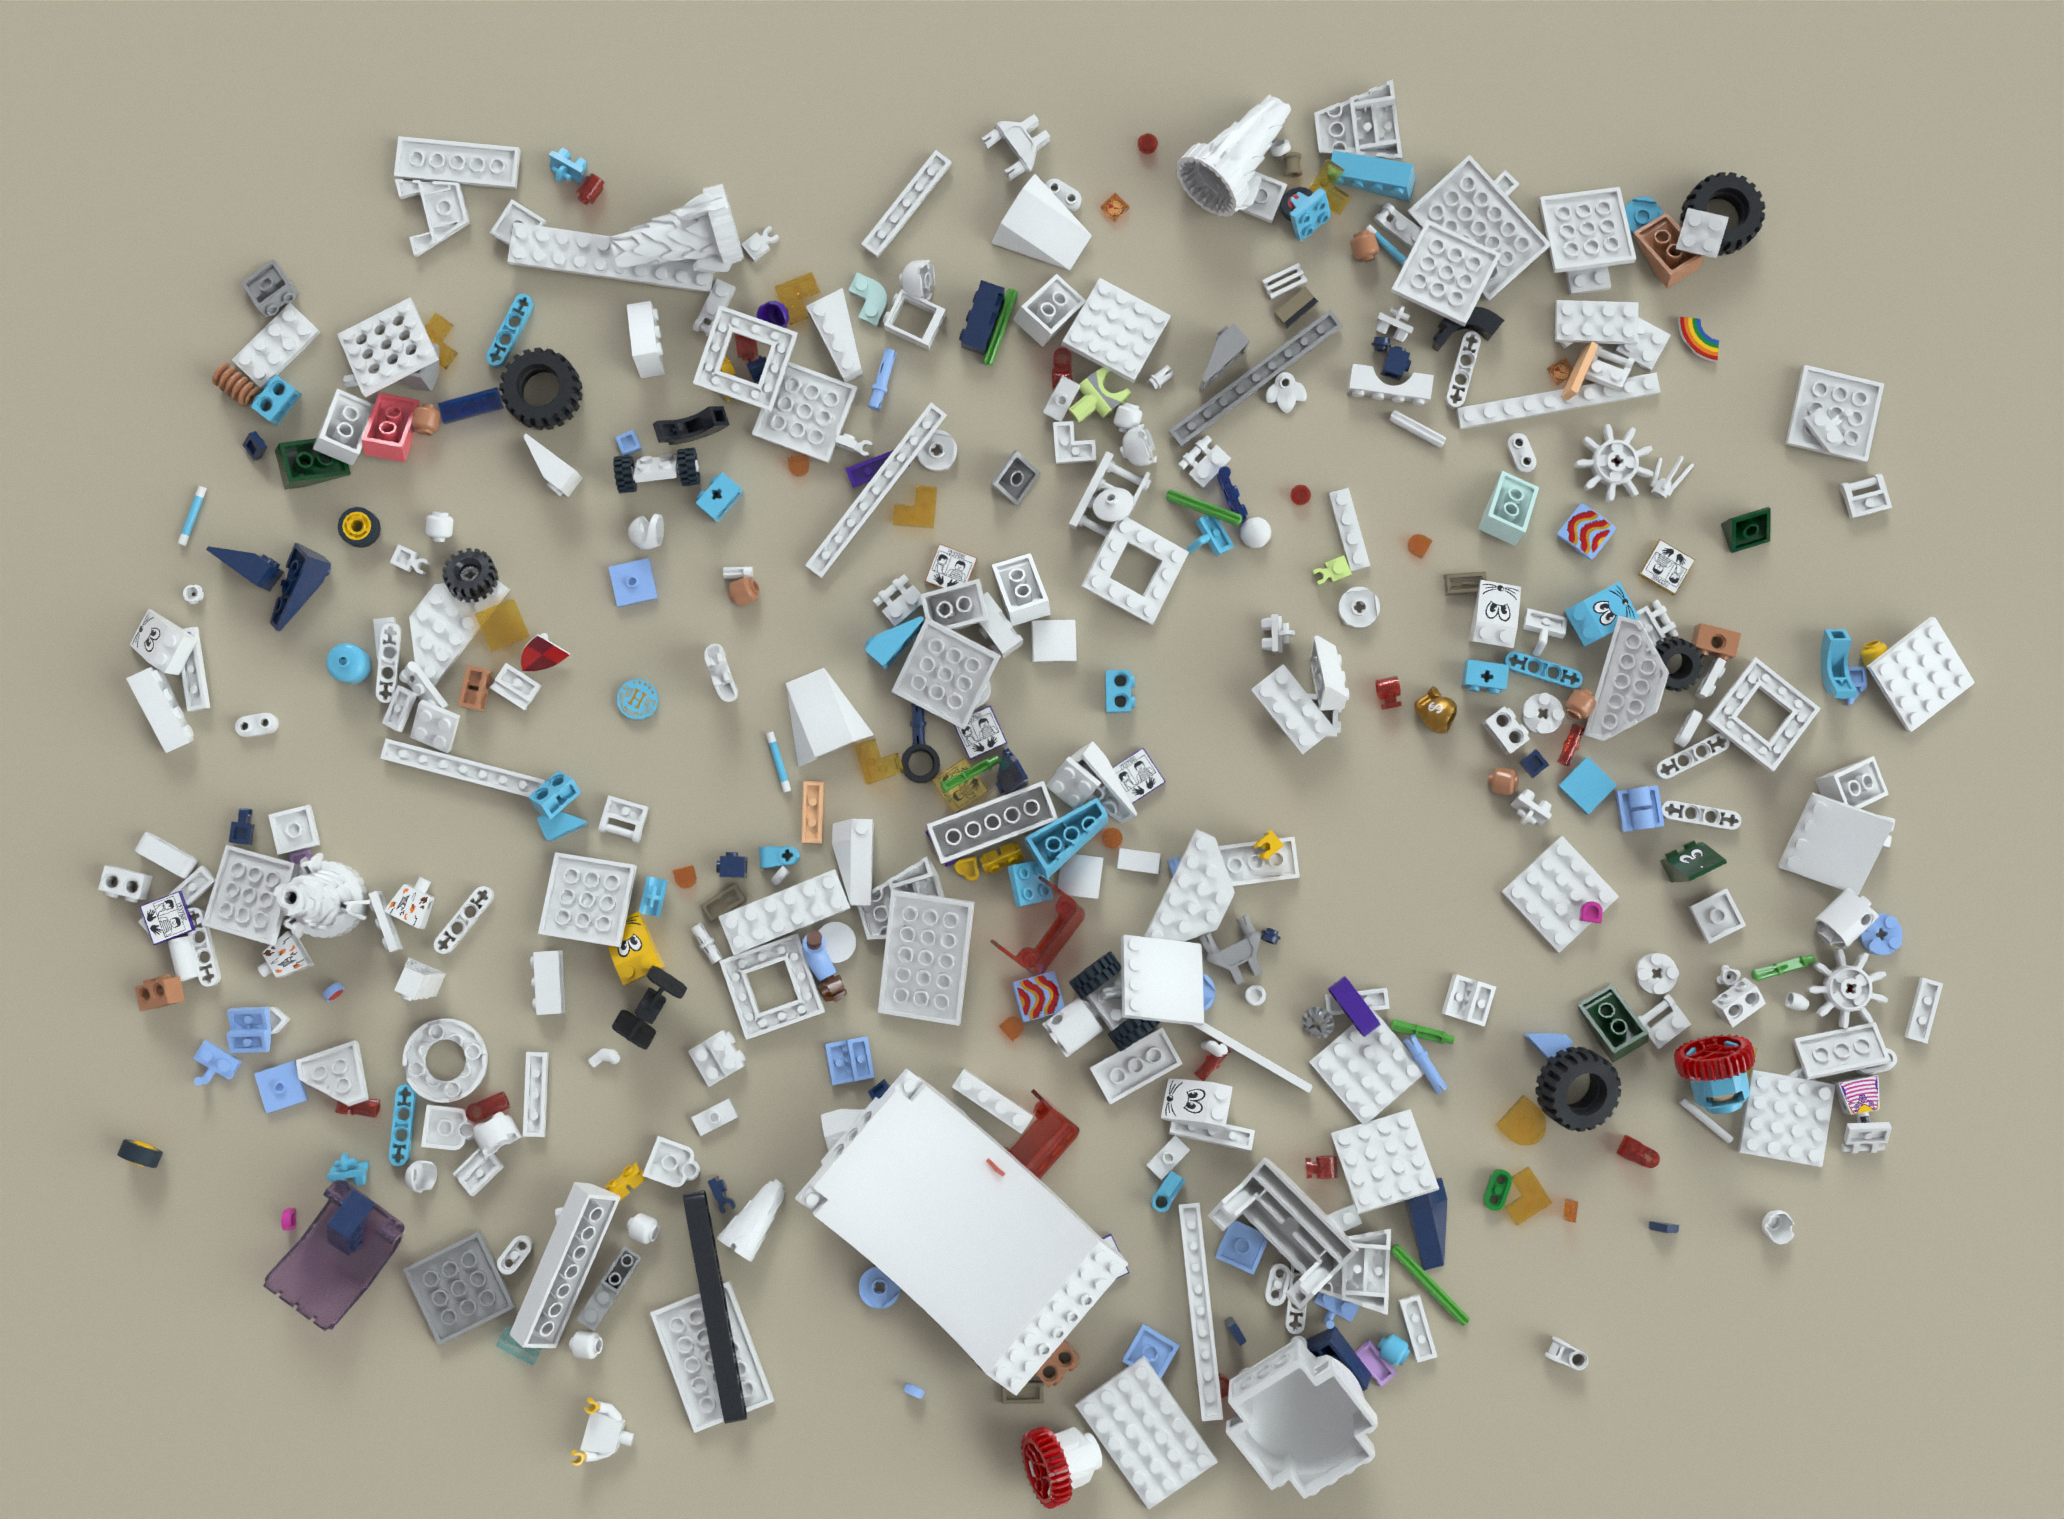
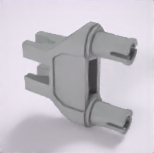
(1237, 953)

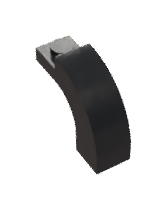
(1481, 321)
(693, 427)

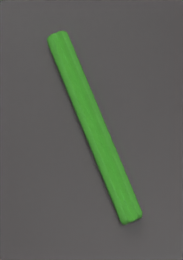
(1429, 1284)

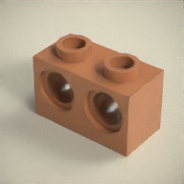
(475, 688)
(159, 993)
(1059, 1365)

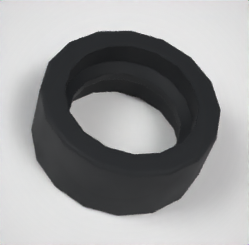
(917, 748)

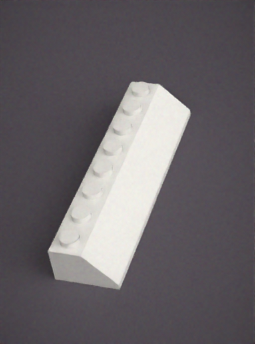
(564, 1266)

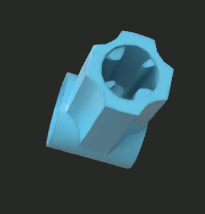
(1168, 1189)

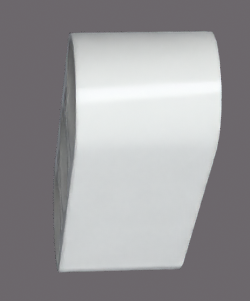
(166, 855)

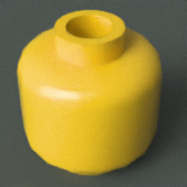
(1872, 651)

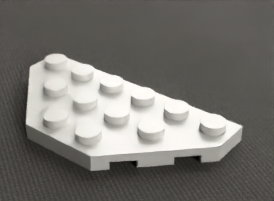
(445, 626)
(1629, 682)
(1195, 894)

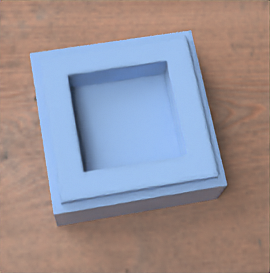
(628, 443)

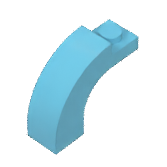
(1835, 664)

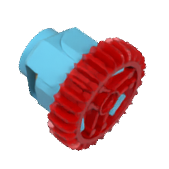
(1717, 1071)

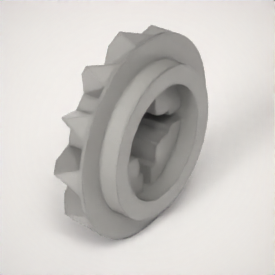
(1318, 1014)

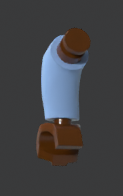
(819, 962)

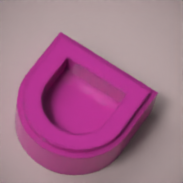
(1591, 912)
(288, 1219)

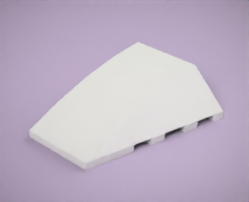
(1361, 125)
(1042, 227)
(822, 717)
(918, 878)
(1366, 1274)

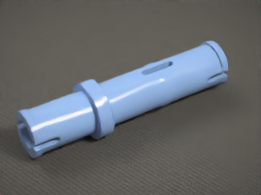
(881, 382)
(1421, 1057)

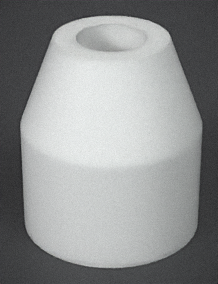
(1796, 1002)

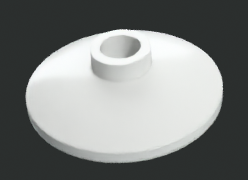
(1113, 504)

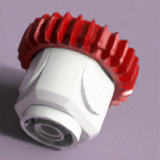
(1059, 1463)

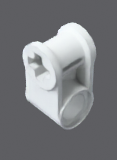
(1563, 1353)

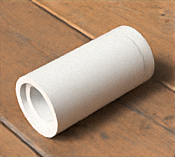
(182, 958)

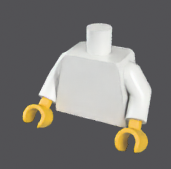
(602, 1433)

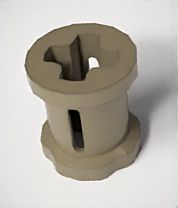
(1292, 163)

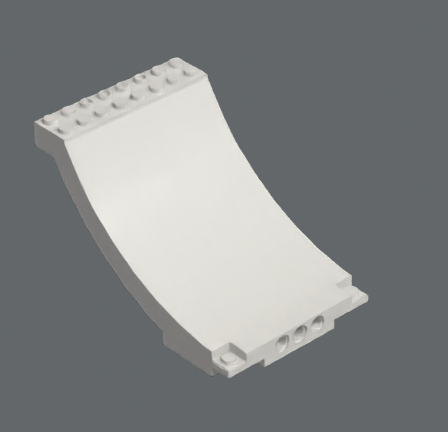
(974, 1248)

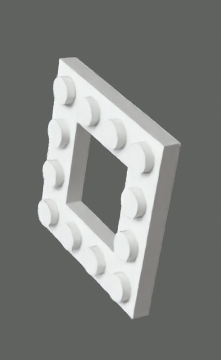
(724, 325)
(1099, 580)
(1800, 709)
(740, 989)

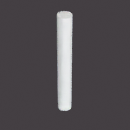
(1706, 1120)

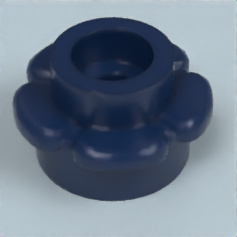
(1381, 343)
(1270, 936)

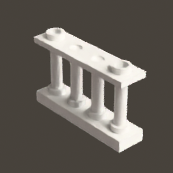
(1099, 483)

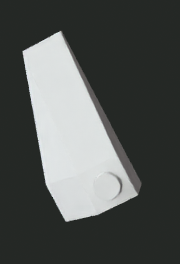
(1110, 791)
(837, 1123)

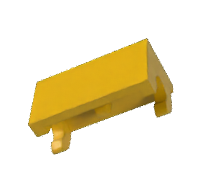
(1270, 843)

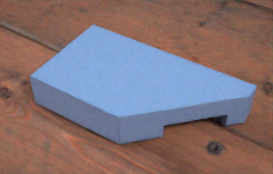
(1859, 679)

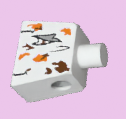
(412, 904)
(285, 957)

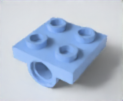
(1639, 808)

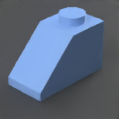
(1549, 1043)

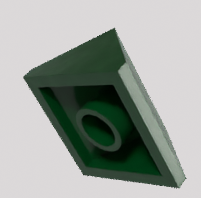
(1748, 529)

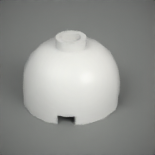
(917, 279)
(1138, 446)

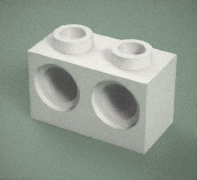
(1501, 734)
(126, 879)
(1738, 1002)

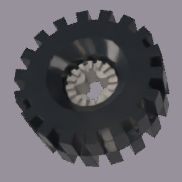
(460, 569)

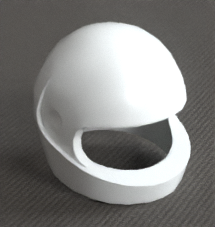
(646, 534)

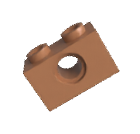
(1727, 641)

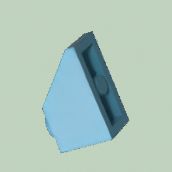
(560, 825)

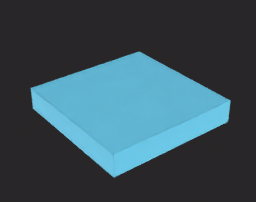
(1587, 785)

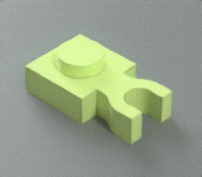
(1334, 569)

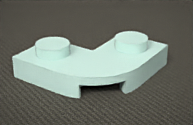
(874, 295)

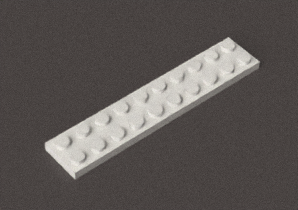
(593, 256)

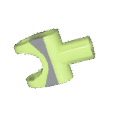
(1097, 397)

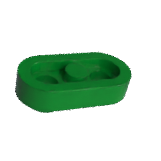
(1497, 1189)

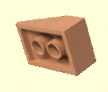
(1658, 245)

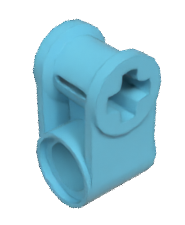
(775, 856)

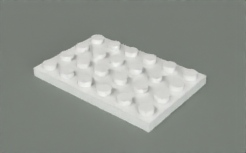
(1479, 210)
(926, 957)
(688, 1352)
(1146, 1432)

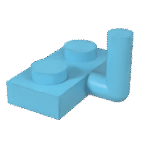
(1213, 534)

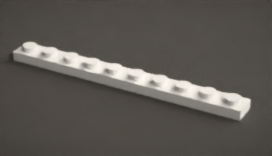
(1552, 402)
(876, 490)
(1200, 1312)

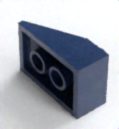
(257, 569)

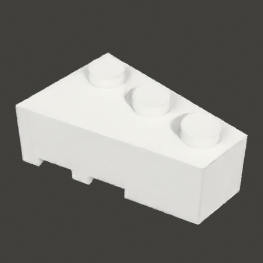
(644, 338)
(999, 630)

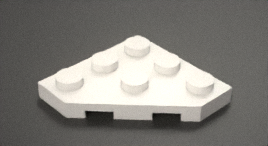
(336, 1073)

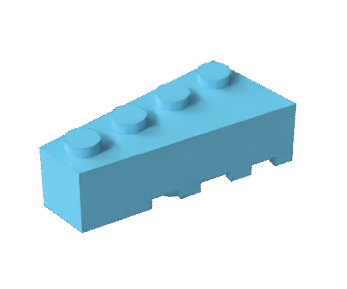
(1376, 175)
(1065, 836)

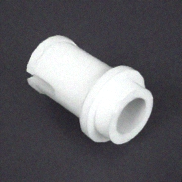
(1159, 378)

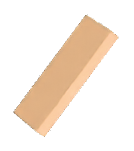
(1579, 371)
(812, 812)

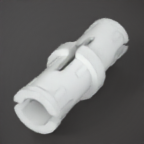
(706, 943)

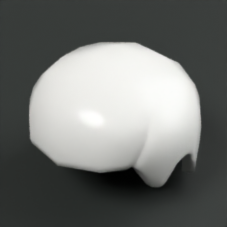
(1255, 532)
(421, 1176)
(1777, 1227)

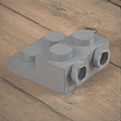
(269, 288)

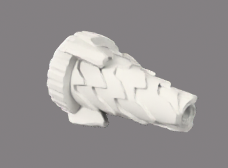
(1222, 172)
(698, 231)
(323, 899)

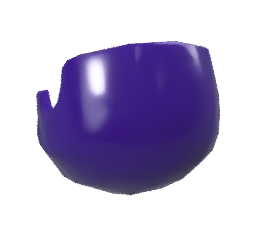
(774, 313)

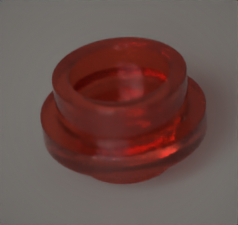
(1147, 143)
(1300, 495)

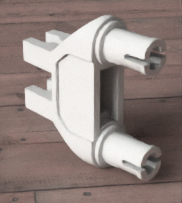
(1020, 142)
(720, 673)

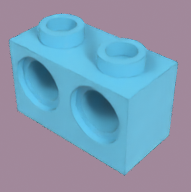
(280, 403)
(1113, 691)
(554, 794)

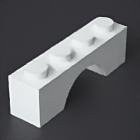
(1364, 381)
(992, 1101)

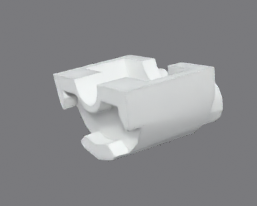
(495, 1133)

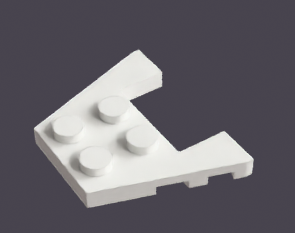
(443, 209)

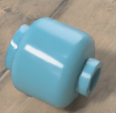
(1393, 1350)

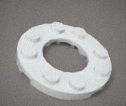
(415, 1060)

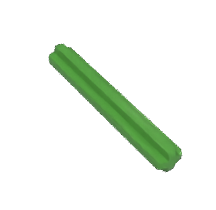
(1000, 327)
(1204, 507)

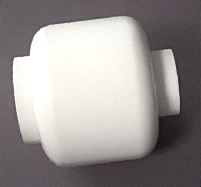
(1127, 417)
(439, 526)
(643, 1228)
(586, 1344)

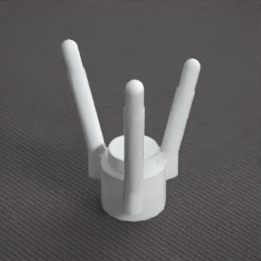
(1663, 487)

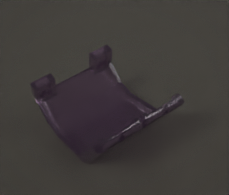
(322, 1277)

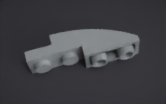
(609, 1288)

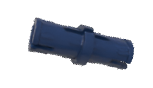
(918, 724)

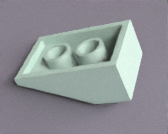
(1509, 508)

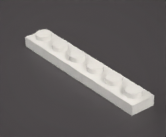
(906, 204)

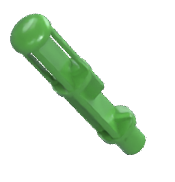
(968, 774)
(1783, 967)
(1421, 1032)

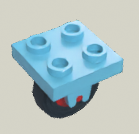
(1305, 210)

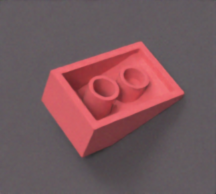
(390, 428)

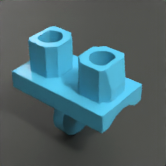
(565, 168)
(653, 896)
(348, 1168)

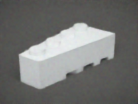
(835, 328)
(161, 708)
(419, 981)

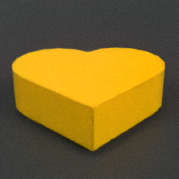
(968, 868)

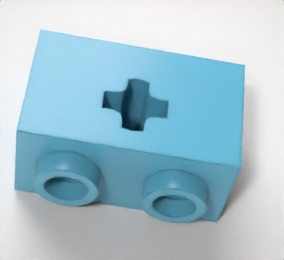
(714, 506)
(1496, 672)

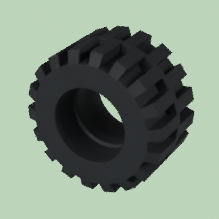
(1690, 664)

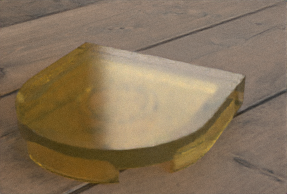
(1523, 1122)

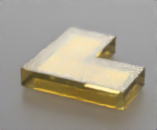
(1327, 179)
(793, 292)
(437, 330)
(920, 514)
(874, 766)
(1532, 1198)

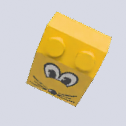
(636, 951)

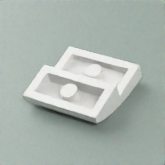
(1053, 640)
(1081, 876)
(1468, 1000)

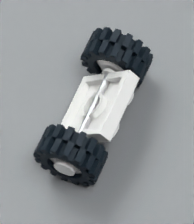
(656, 469)

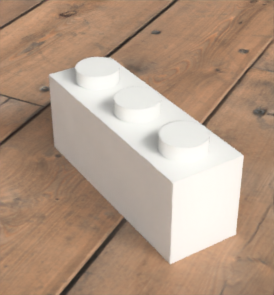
(548, 982)

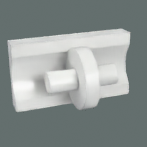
(1403, 328)
(1279, 636)
(1531, 811)

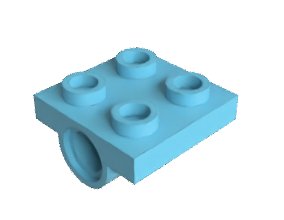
(1026, 886)

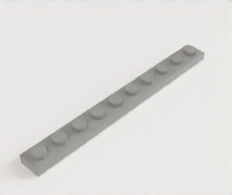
(1255, 378)

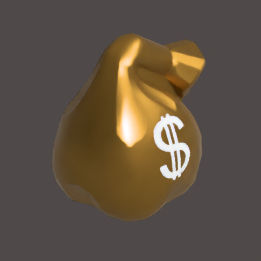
(1436, 711)

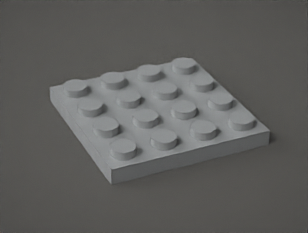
(459, 1287)

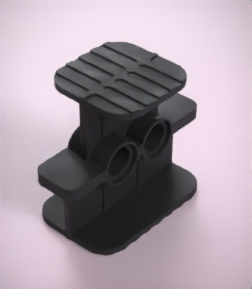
(635, 1028)

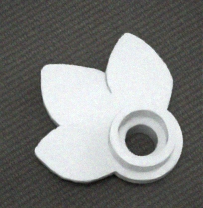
(1286, 395)

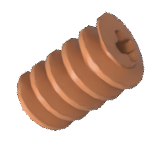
(235, 385)

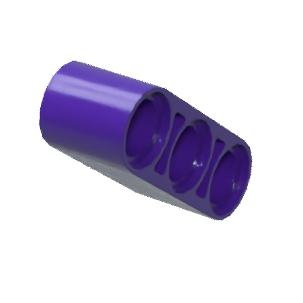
(1354, 1006)

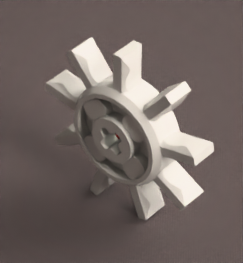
(1623, 454)
(1859, 988)

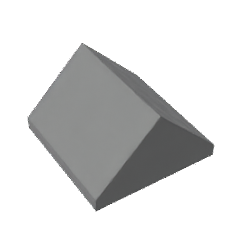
(1015, 478)

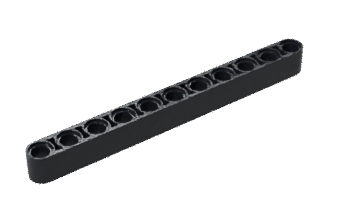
(715, 1306)

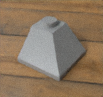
(424, 378)

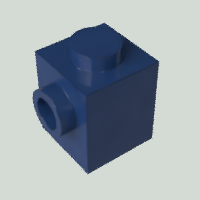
(1396, 363)
(732, 865)

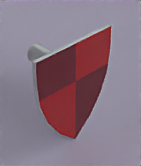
(541, 654)

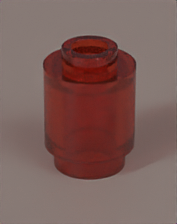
(590, 189)

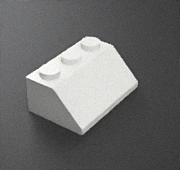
(1327, 675)

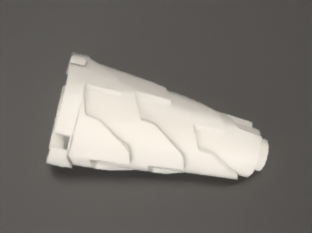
(749, 1227)

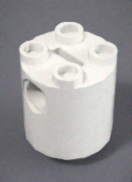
(1845, 919)
(1074, 1025)

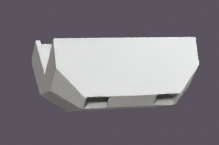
(1291, 1224)

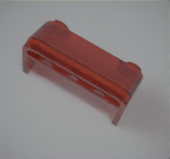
(1067, 922)
(1044, 1139)

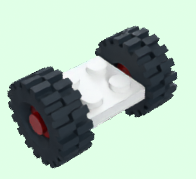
(1106, 974)

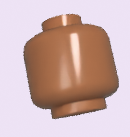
(1364, 246)
(426, 419)
(743, 591)
(1580, 704)
(1503, 781)

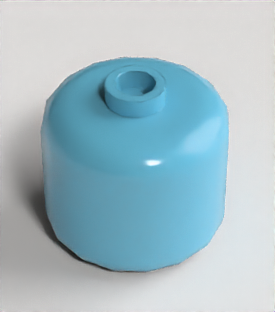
(348, 663)

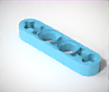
(513, 332)
(1543, 667)
(406, 1125)

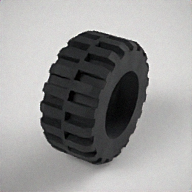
(1741, 196)
(529, 365)
(1598, 1100)

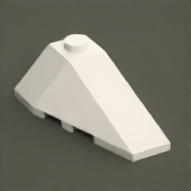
(854, 854)

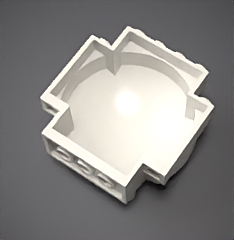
(1300, 1419)

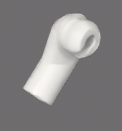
(1214, 1048)
(604, 1054)

